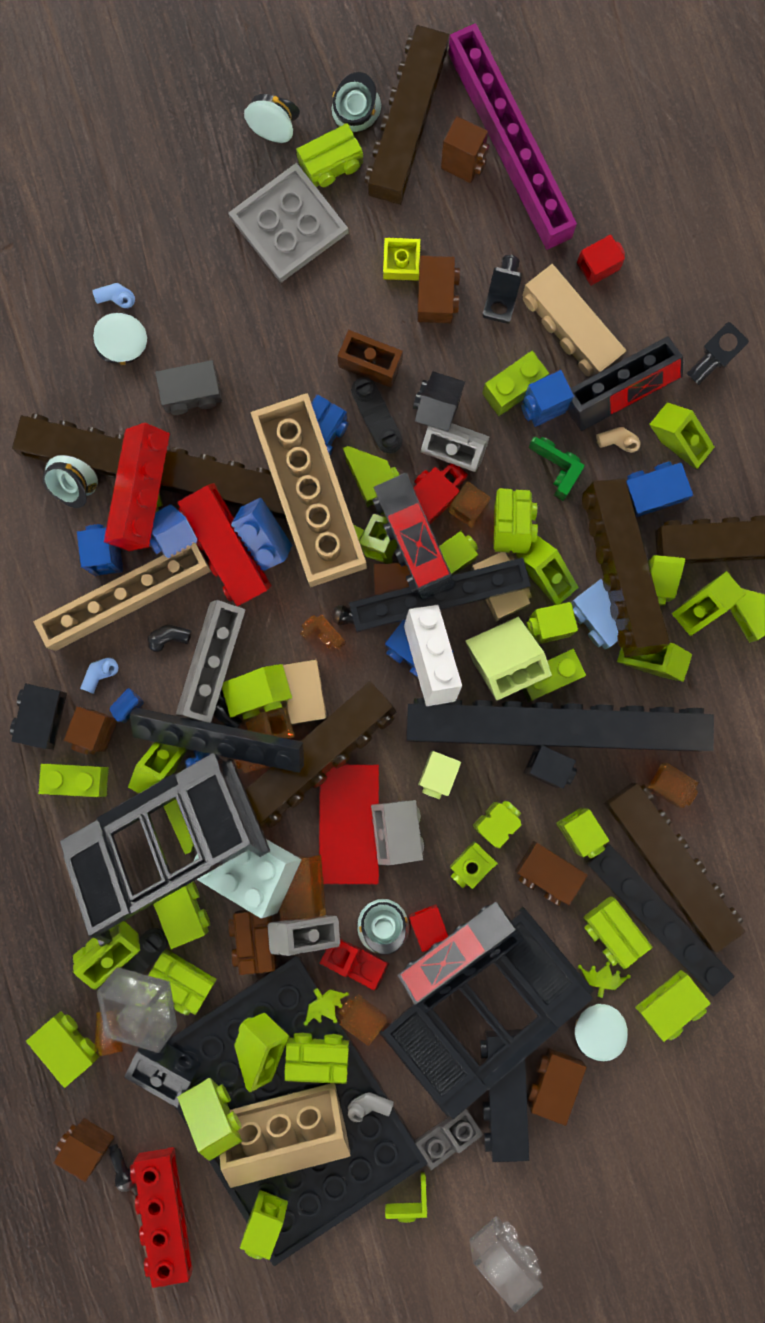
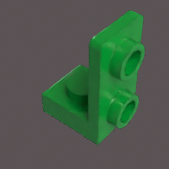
(566, 460)

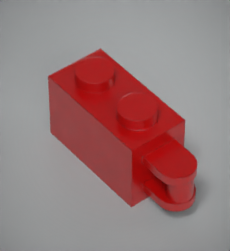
(436, 491)

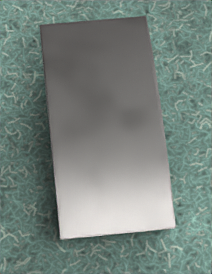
(448, 1138)

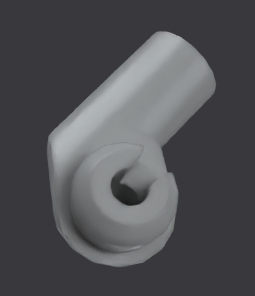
(367, 1103)

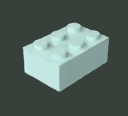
(255, 881)

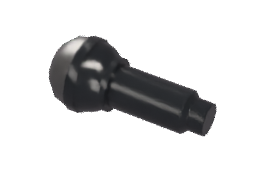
(342, 615)
(122, 1177)

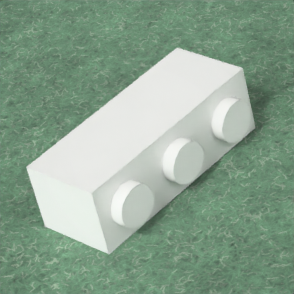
(432, 655)

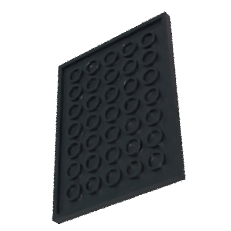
(379, 1145)

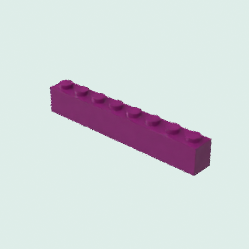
(511, 136)

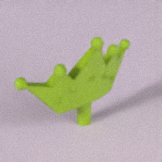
(603, 978)
(324, 1005)

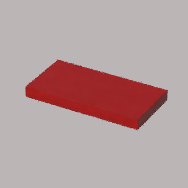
(347, 825)

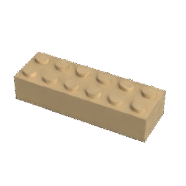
(309, 490)

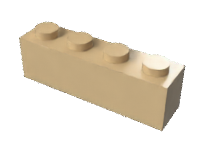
(572, 322)

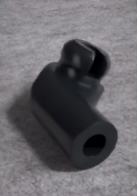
(165, 634)
(222, 714)

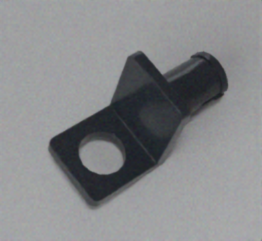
(503, 289)
(715, 355)

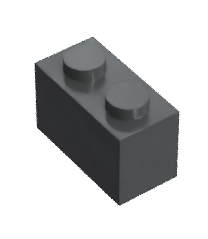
(189, 387)

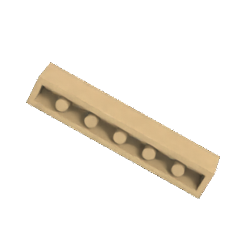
(121, 597)

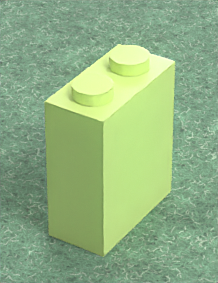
(508, 658)

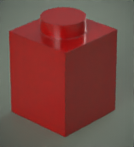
(601, 259)
(428, 927)

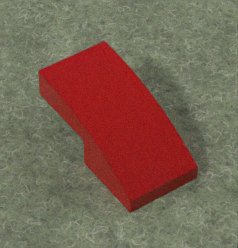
(355, 963)

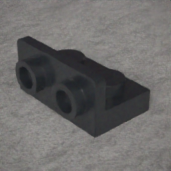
(163, 1073)

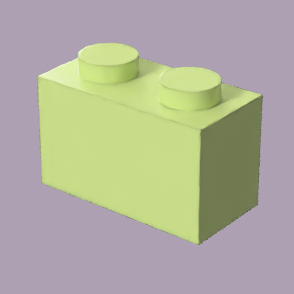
(439, 775)

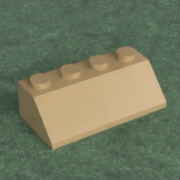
(286, 1136)

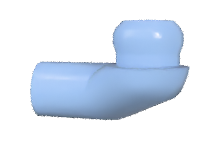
(116, 293)
(97, 671)

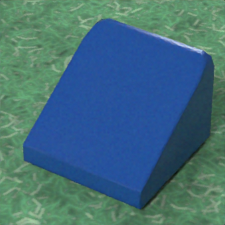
(124, 705)

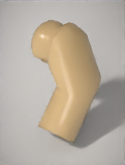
(620, 437)

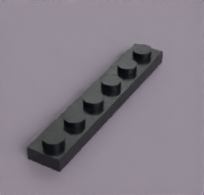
(469, 588)
(217, 739)
(661, 920)

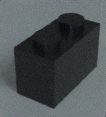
(438, 400)
(38, 716)
(551, 767)

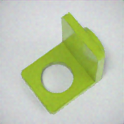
(409, 1211)

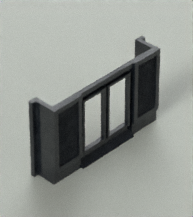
(217, 821)
(441, 1061)

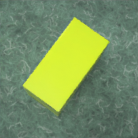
(401, 259)

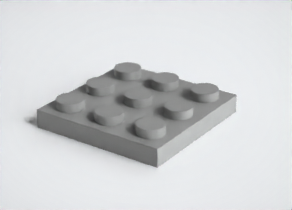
(288, 222)

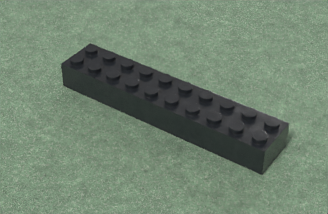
(561, 727)

